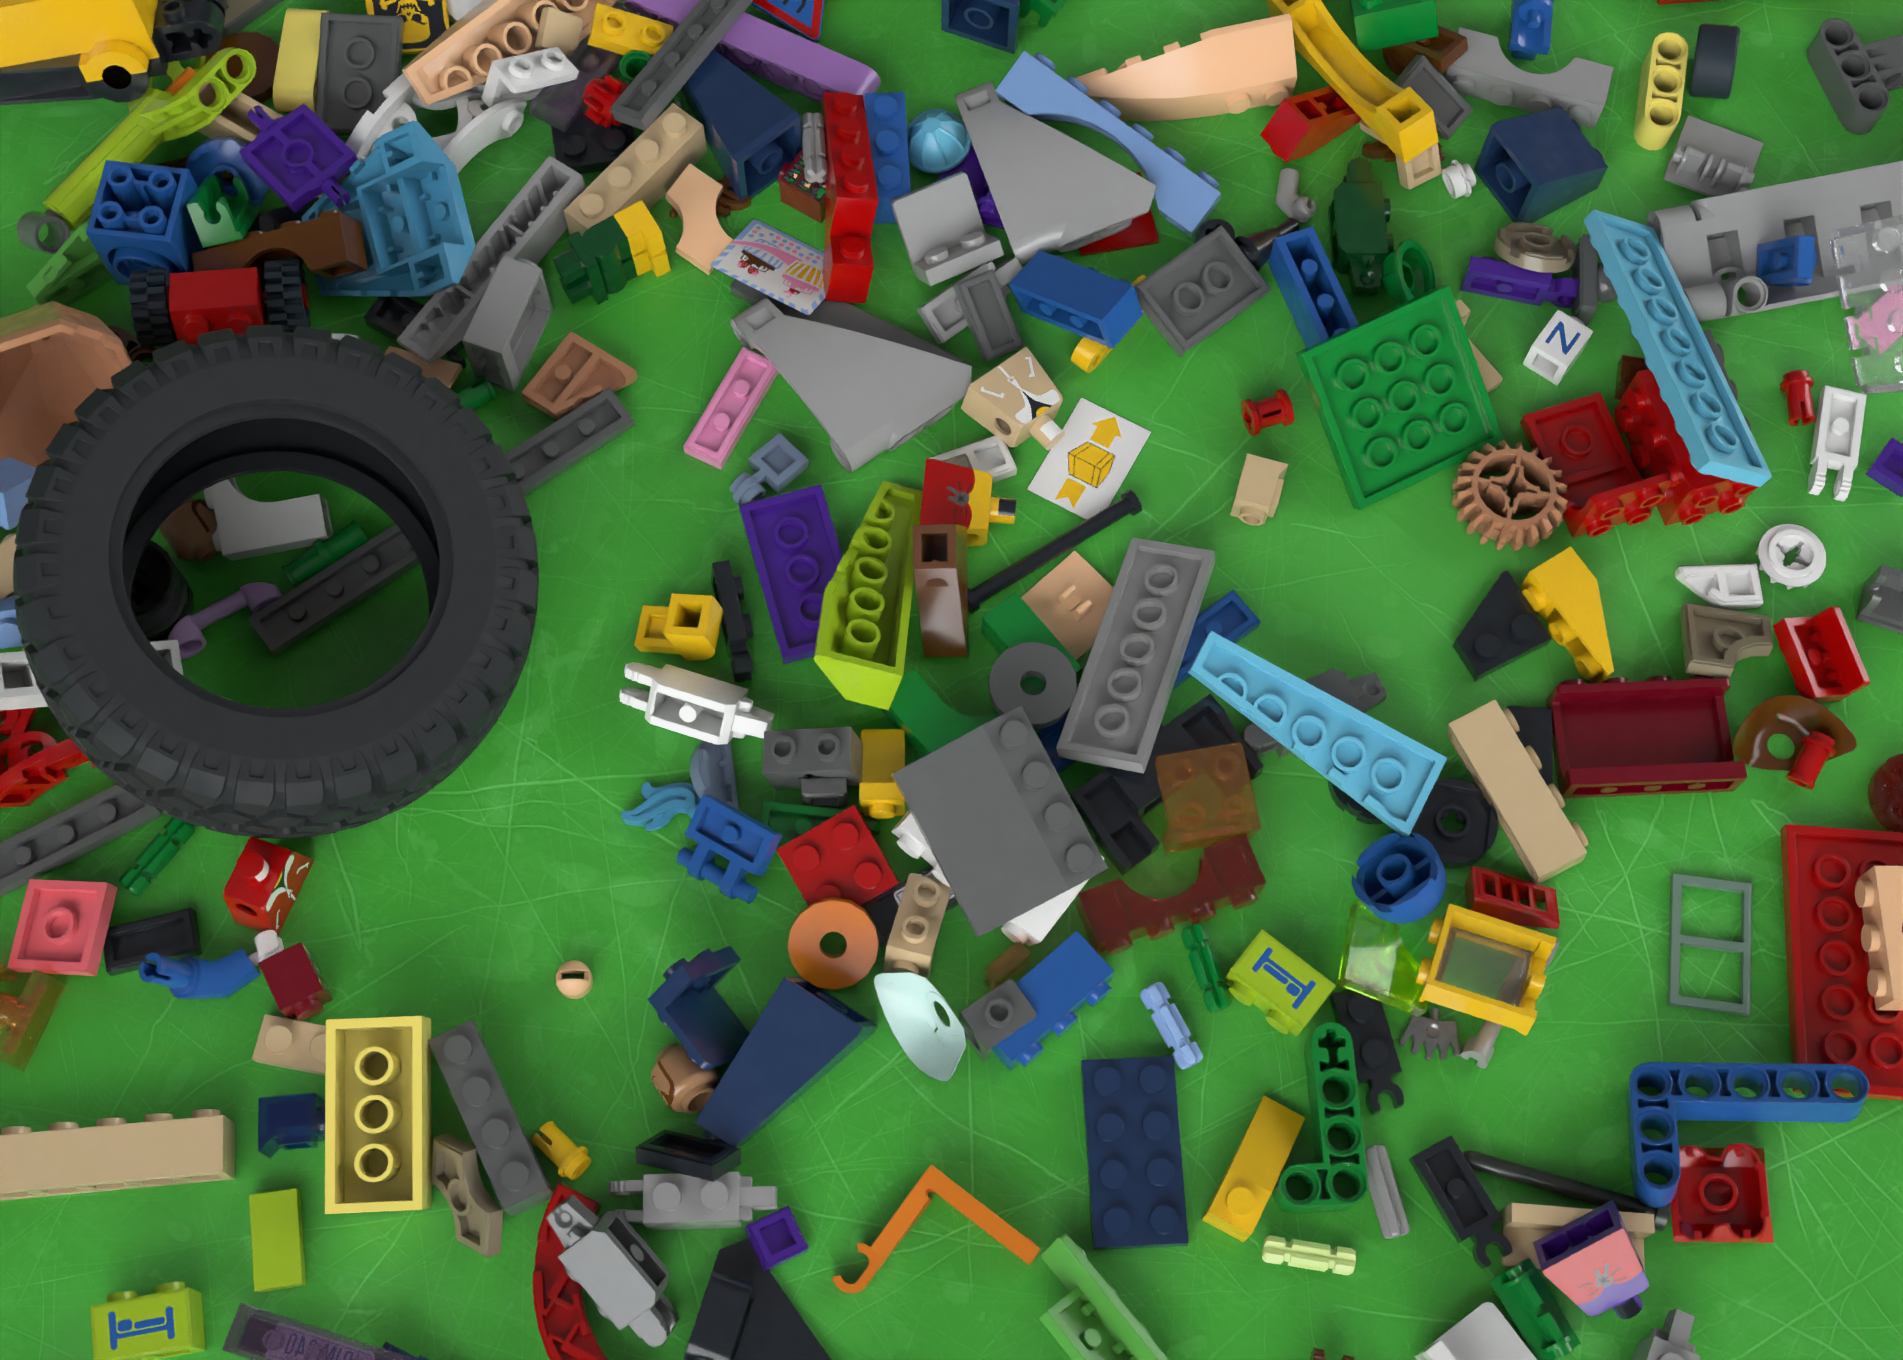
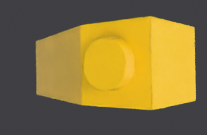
(1254, 1170)

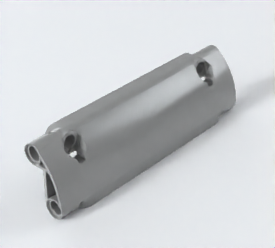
(1724, 231)

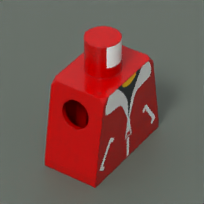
(265, 881)

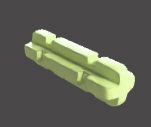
(1308, 1255)

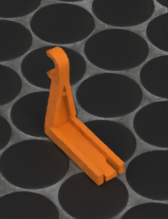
(912, 1209)

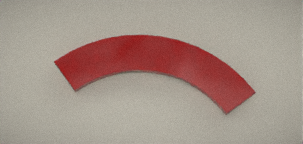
(557, 1297)

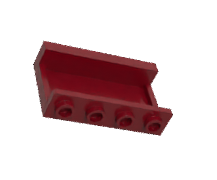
(1642, 737)

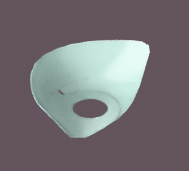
(911, 1013)

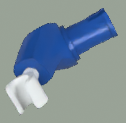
(207, 979)

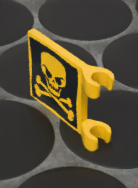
(422, 20)

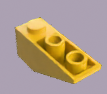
(1571, 606)

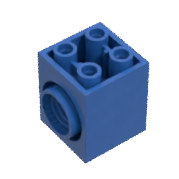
(143, 219)

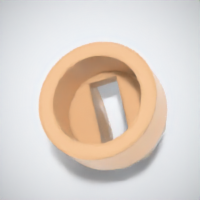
(574, 987)

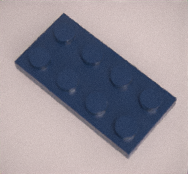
(1133, 1153)

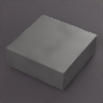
(824, 792)

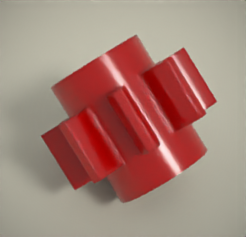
(600, 97)

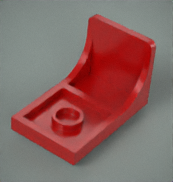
(1661, 450)
(1594, 464)

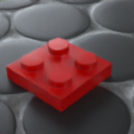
(838, 860)

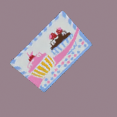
(775, 266)

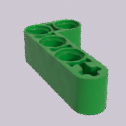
(1328, 1116)

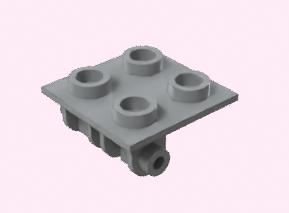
(1712, 159)

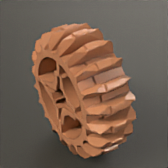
(1531, 489)

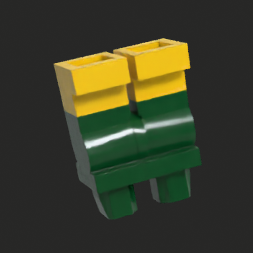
(612, 255)

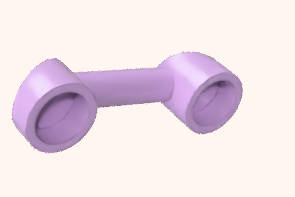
(189, 628)

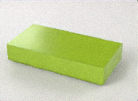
(277, 1240)

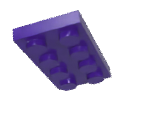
(794, 560)

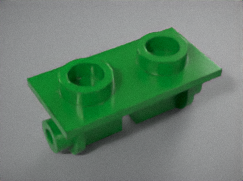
(1534, 1312)

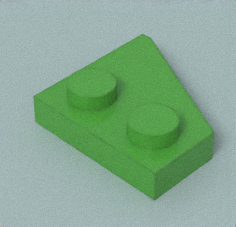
(70, 272)

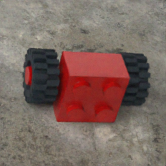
(199, 302)

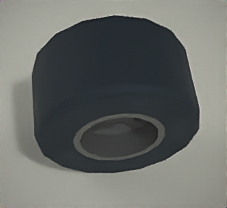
(1714, 61)

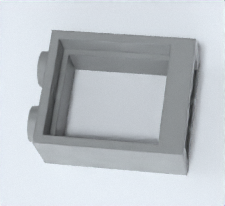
(508, 323)

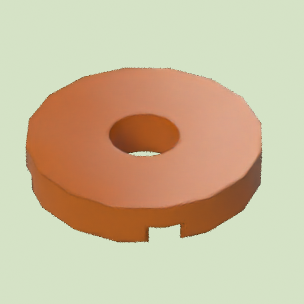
(823, 968)

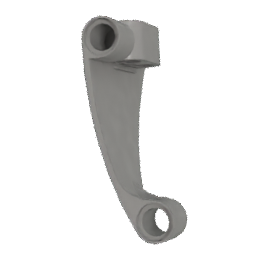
(1046, 183)
(856, 385)

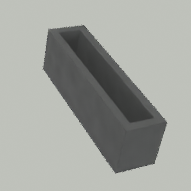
(491, 1118)

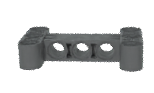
(1856, 74)

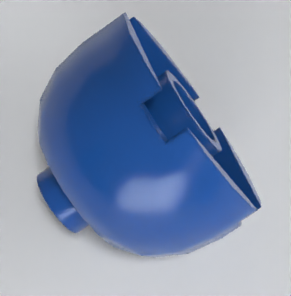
(1400, 878)

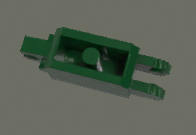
(1359, 228)

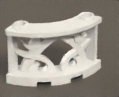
(475, 130)

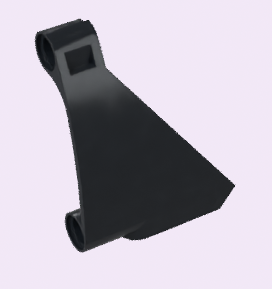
(748, 1315)

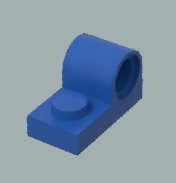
(1787, 261)

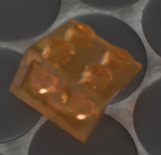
(1206, 797)

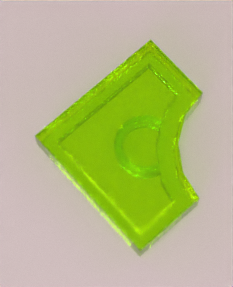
(1378, 963)

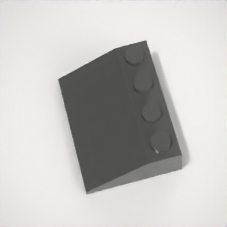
(999, 821)

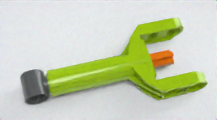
(151, 120)

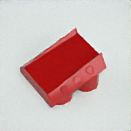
(1722, 1196)

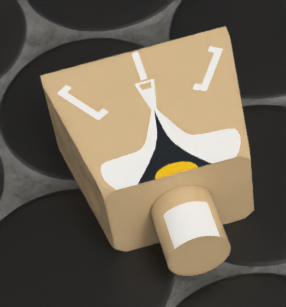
(1016, 402)

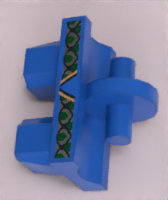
(1530, 28)

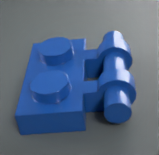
(734, 836)

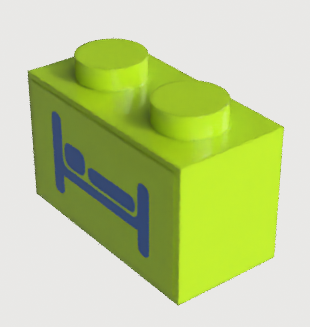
(1278, 984)
(149, 1325)

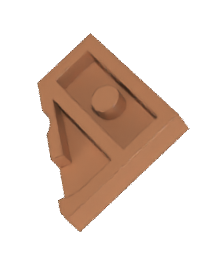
(574, 376)

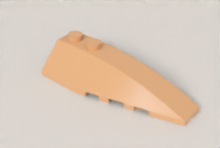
(485, 34)
(1219, 75)

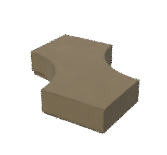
(474, 1212)

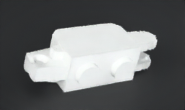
(694, 704)

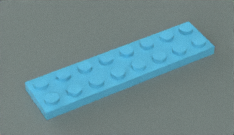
(1676, 350)

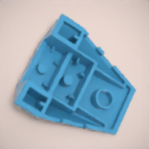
(409, 218)

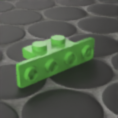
(1092, 1318)

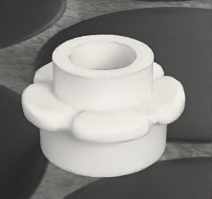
(1459, 179)

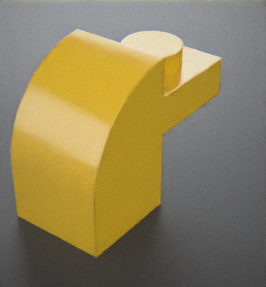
(684, 628)

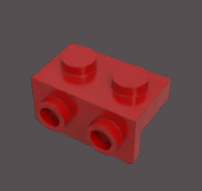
(1821, 655)

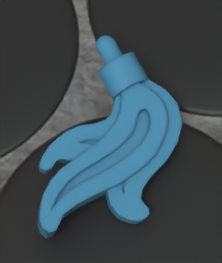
(662, 805)

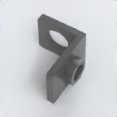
(995, 1017)

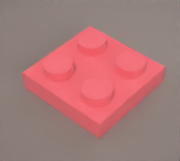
(62, 927)

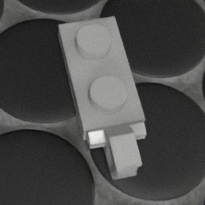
(943, 311)

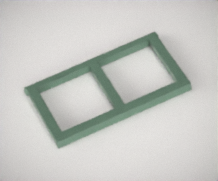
(1677, 940)

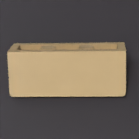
(1529, 1222)

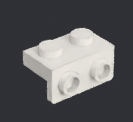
(526, 75)

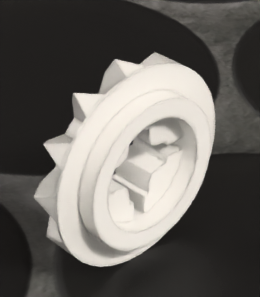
(1809, 558)

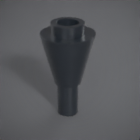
(1259, 244)

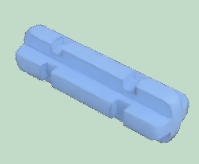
(1171, 1025)

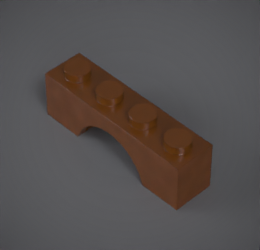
(327, 245)

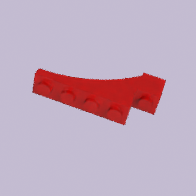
(849, 199)

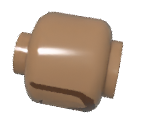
(191, 530)
(681, 1081)

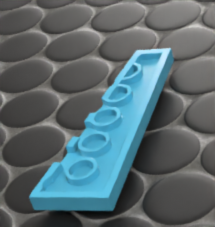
(1347, 747)

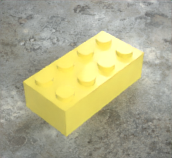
(378, 1115)

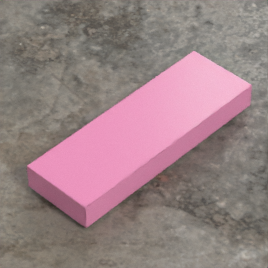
(731, 408)

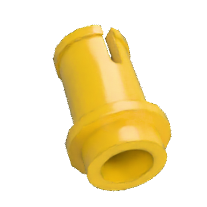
(562, 1151)

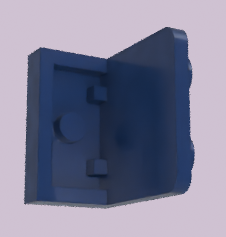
(697, 1011)

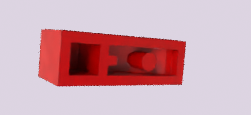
(1308, 123)

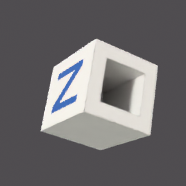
(1558, 347)

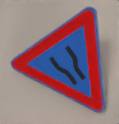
(801, 16)

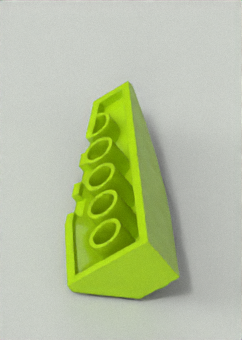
(869, 602)

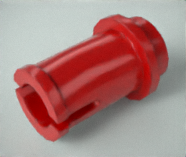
(1798, 395)
(1811, 759)

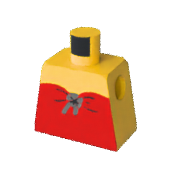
(963, 498)

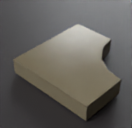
(1720, 638)

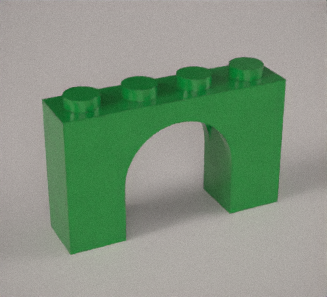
(929, 720)

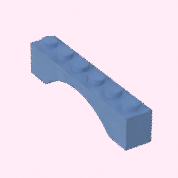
(1044, 95)

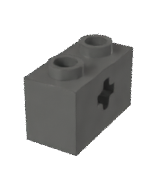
(811, 755)

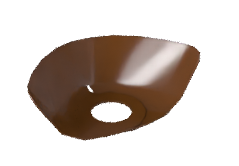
(1795, 719)

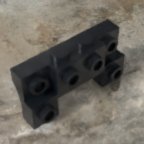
(1119, 798)

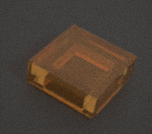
(1007, 965)

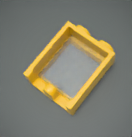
(1485, 967)

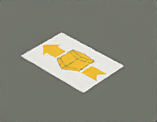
(1089, 460)

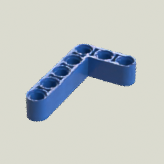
(1725, 1104)

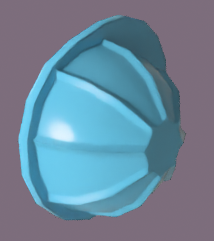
(937, 141)

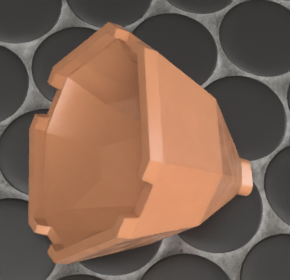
(47, 369)

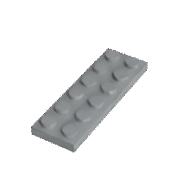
(1136, 655)

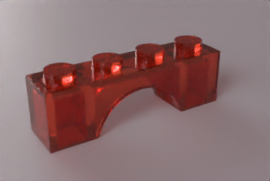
(1118, 915)

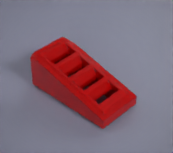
(1487, 889)

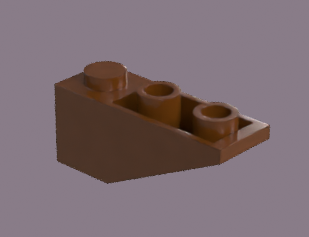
(942, 588)

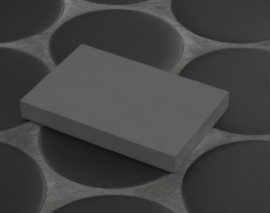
(355, 66)
(1200, 291)

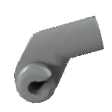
(1288, 199)

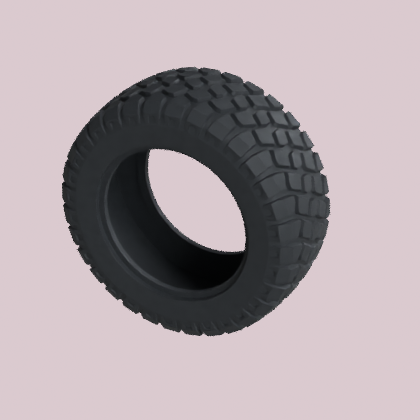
(240, 411)

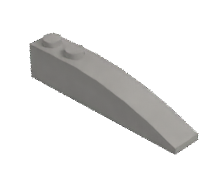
(521, 231)

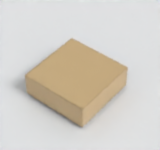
(559, 31)

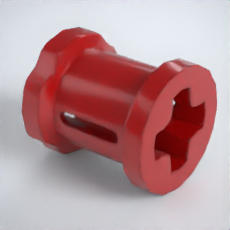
(1267, 412)

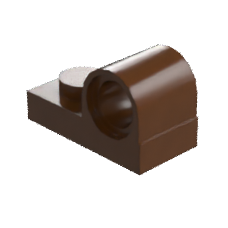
(1439, 51)

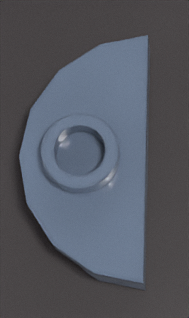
(714, 772)

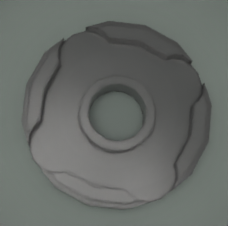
(1038, 661)

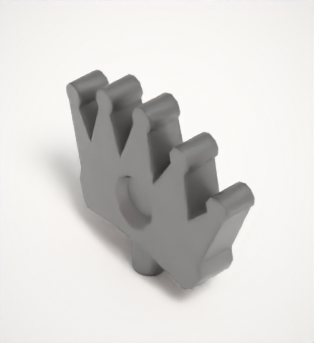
(1431, 1034)

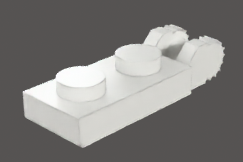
(1836, 439)

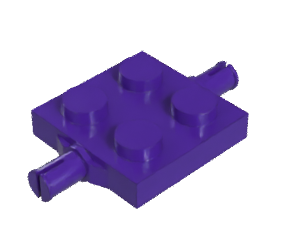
(298, 157)

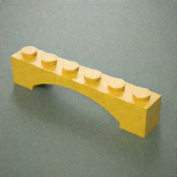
(1390, 111)

